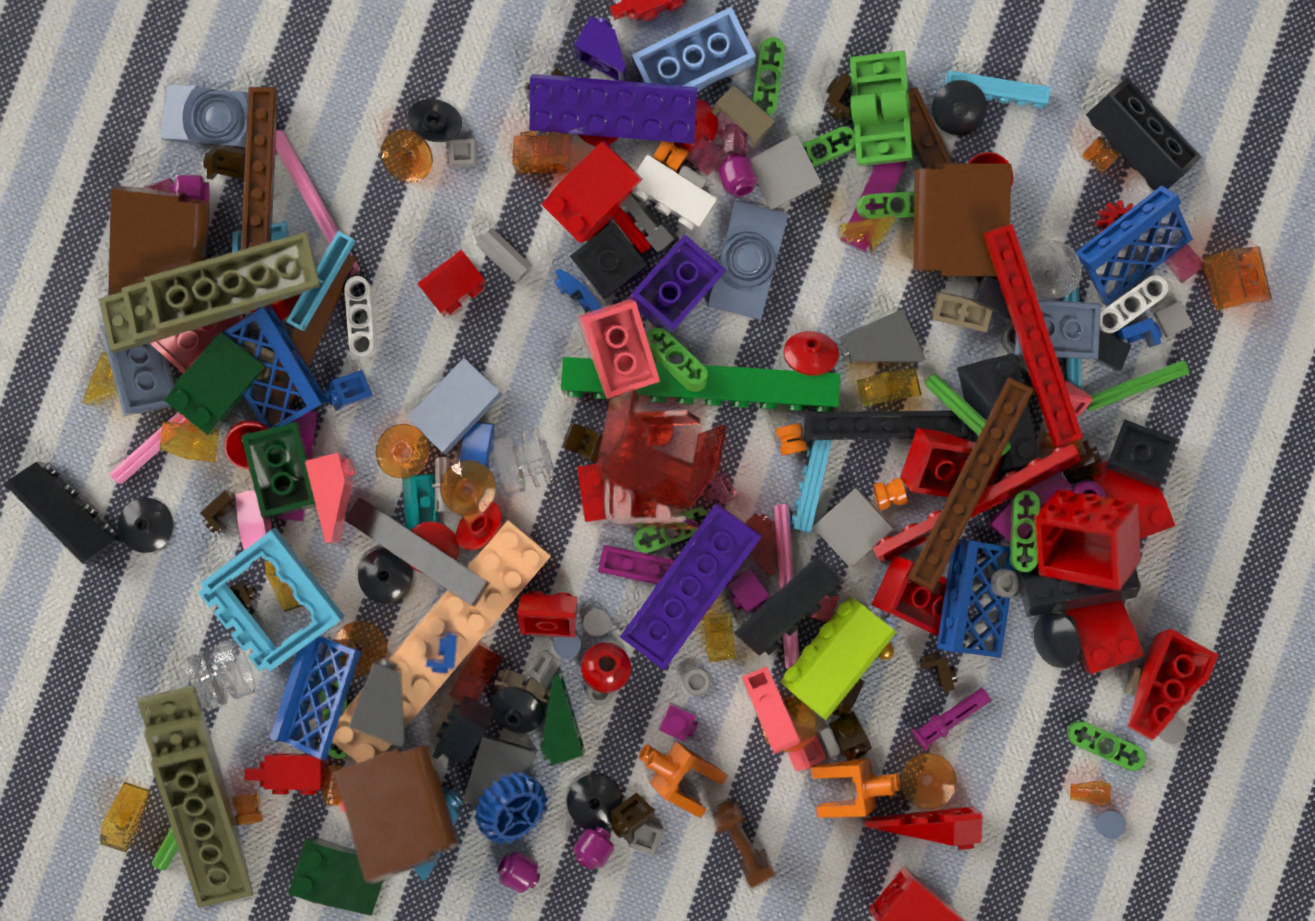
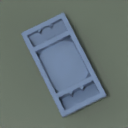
(205, 116)
(749, 260)

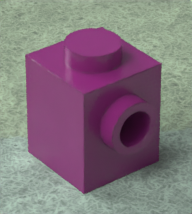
(747, 592)
(678, 722)

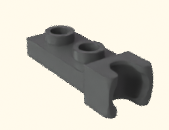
(660, 235)

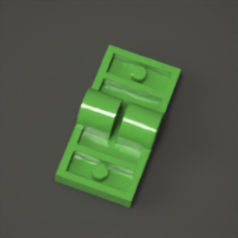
(881, 108)

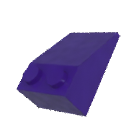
(676, 285)

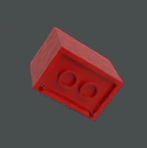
(1088, 539)
(911, 900)

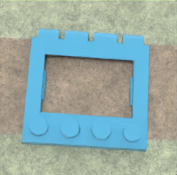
(289, 570)

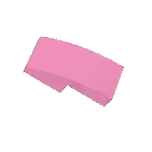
(249, 519)

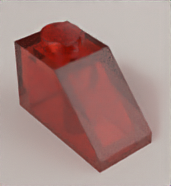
(764, 550)
(476, 674)

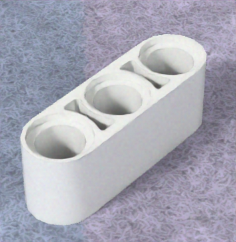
(1142, 301)
(353, 306)

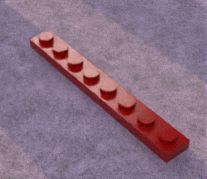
(1033, 335)
(1011, 484)

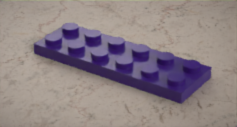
(612, 108)
(690, 586)

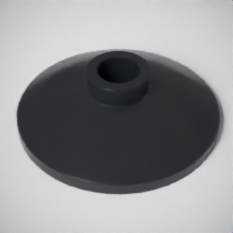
(954, 94)
(434, 120)
(158, 530)
(399, 579)
(517, 710)
(592, 787)

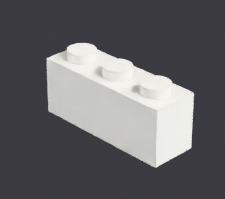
(673, 194)

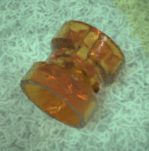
(1101, 156)
(247, 808)

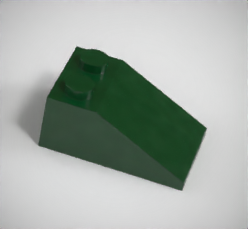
(215, 384)
(279, 470)
(561, 732)
(333, 878)

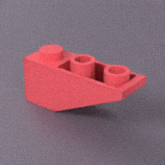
(770, 710)

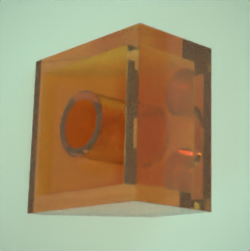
(541, 153)
(1237, 278)

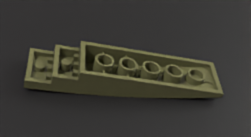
(208, 292)
(195, 795)

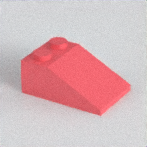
(619, 348)
(331, 488)

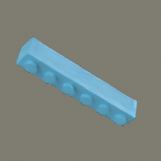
(1006, 90)
(326, 271)
(811, 487)

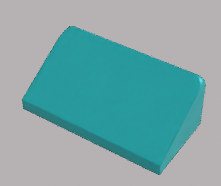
(419, 500)

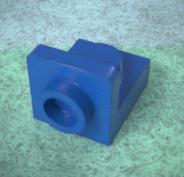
(1134, 332)
(347, 390)
(447, 647)

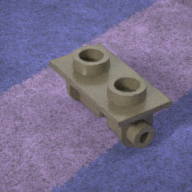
(512, 679)

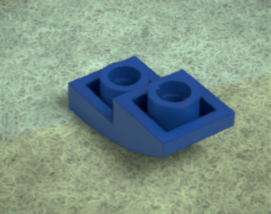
(568, 284)
(478, 443)

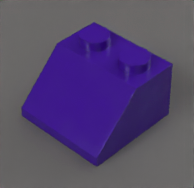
(600, 49)

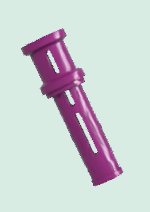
(939, 725)

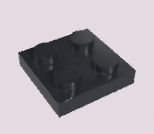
(608, 261)
(1141, 453)

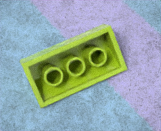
(837, 657)

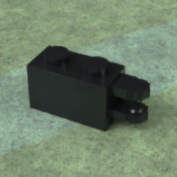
(463, 731)

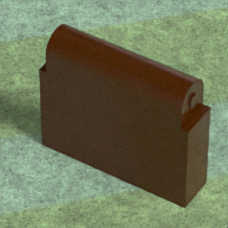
(954, 212)
(154, 234)
(396, 812)

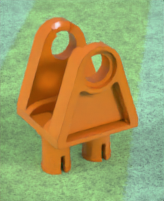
(671, 769)
(866, 784)

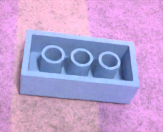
(697, 54)

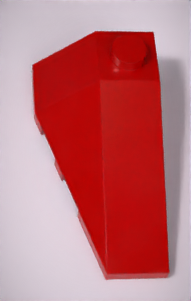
(1168, 680)
(946, 826)

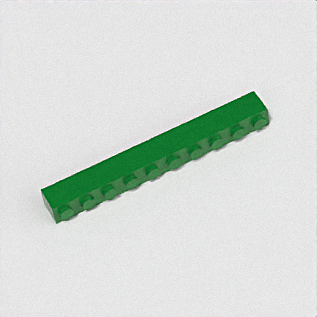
(723, 384)

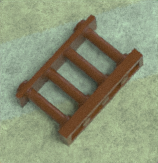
(756, 864)

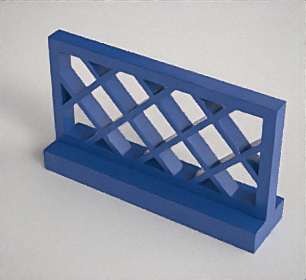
(1127, 232)
(292, 363)
(960, 596)
(301, 690)

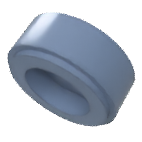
(567, 646)
(1110, 824)

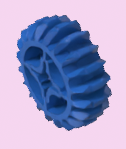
(510, 807)

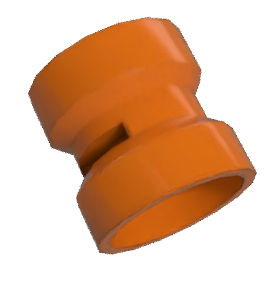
(675, 159)
(789, 433)
(891, 493)

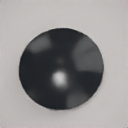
(1057, 640)

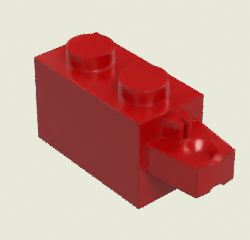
(644, 9)
(289, 772)

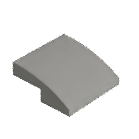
(785, 172)
(853, 527)

